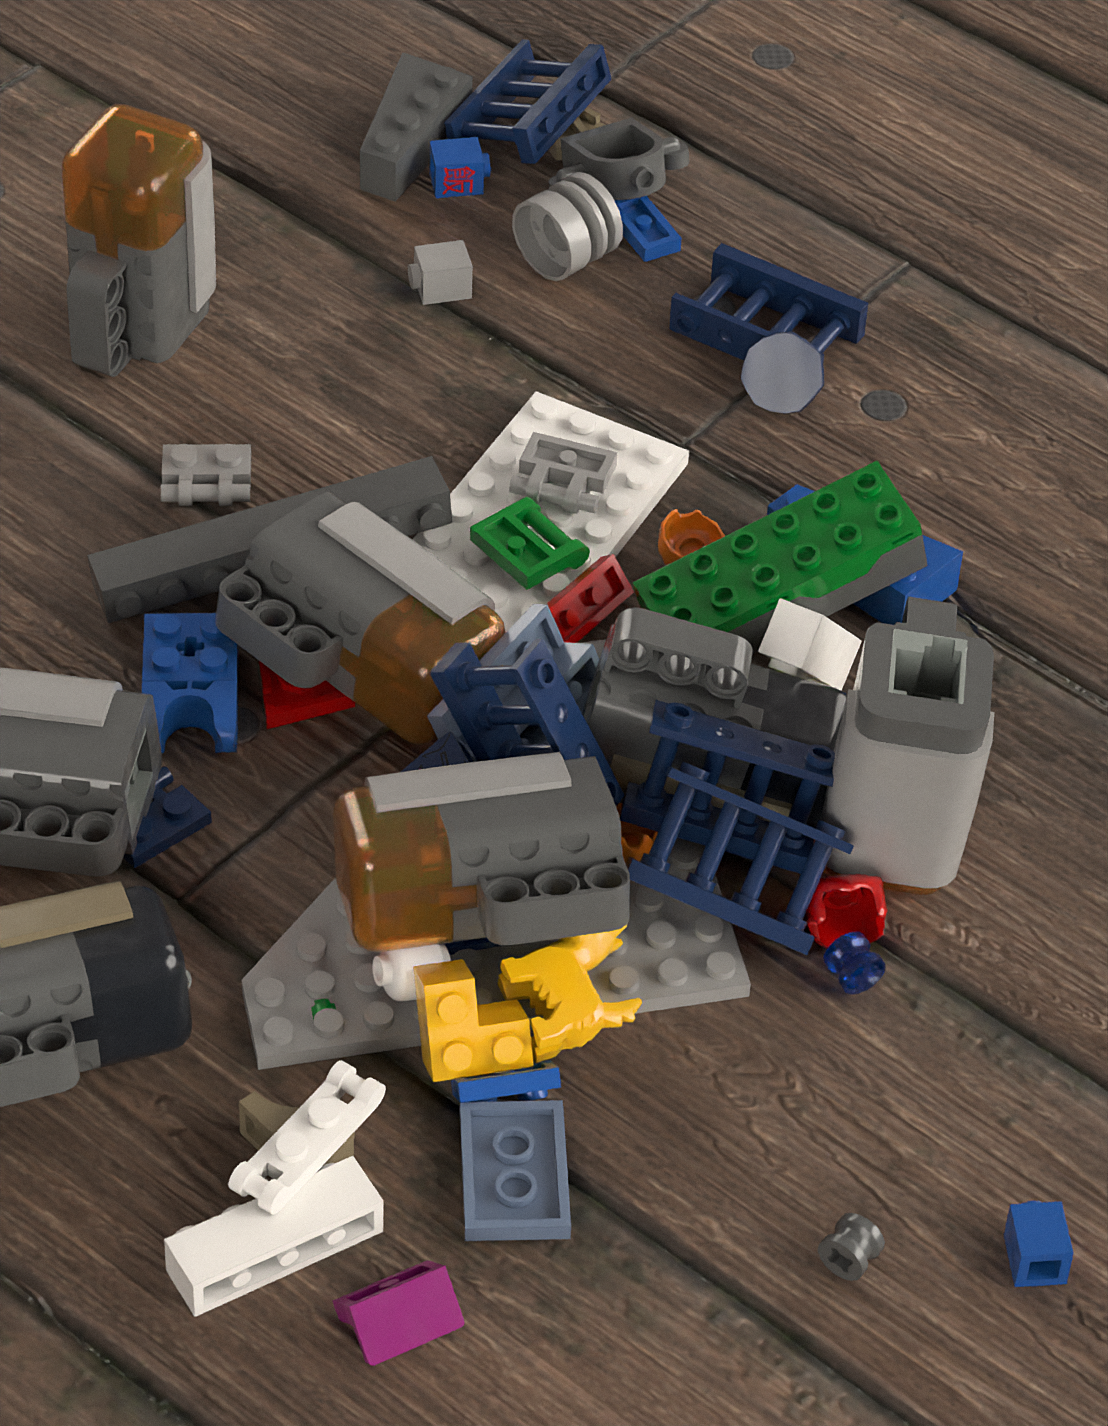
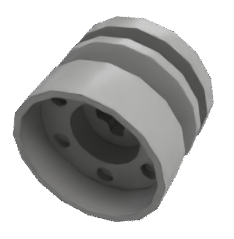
(567, 226)

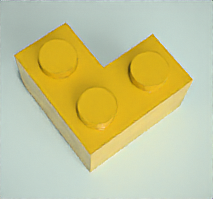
(464, 1036)

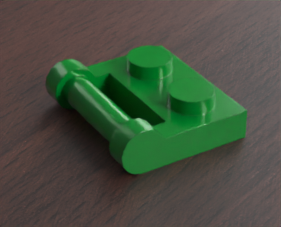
(520, 550)

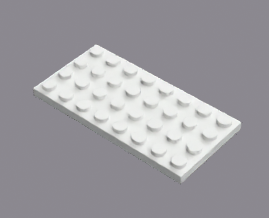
(639, 481)

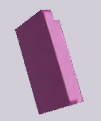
(401, 1311)

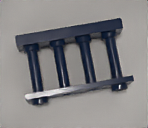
(539, 122)
(769, 287)
(676, 723)
(490, 724)
(744, 906)

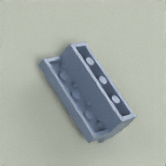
(574, 660)

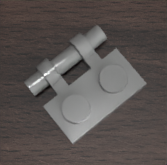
(567, 463)
(206, 473)

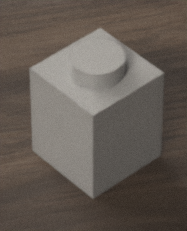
(441, 272)

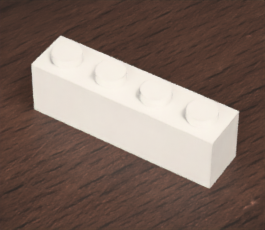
(809, 645)
(253, 1247)

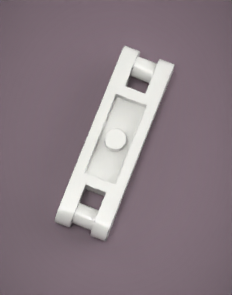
(307, 1138)

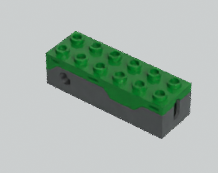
(810, 553)

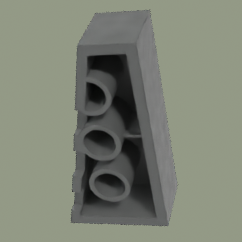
(407, 120)

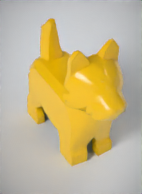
(563, 993)

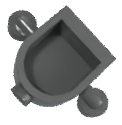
(623, 158)

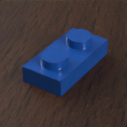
(647, 229)
(527, 1083)

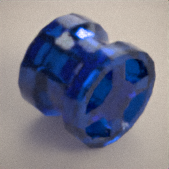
(854, 963)

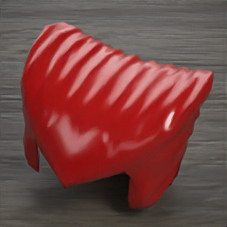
(847, 905)

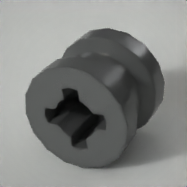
(851, 1246)

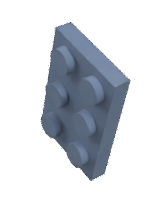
(514, 1170)

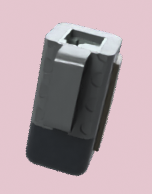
(711, 673)
(87, 986)

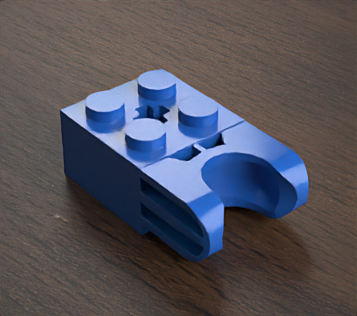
(192, 676)

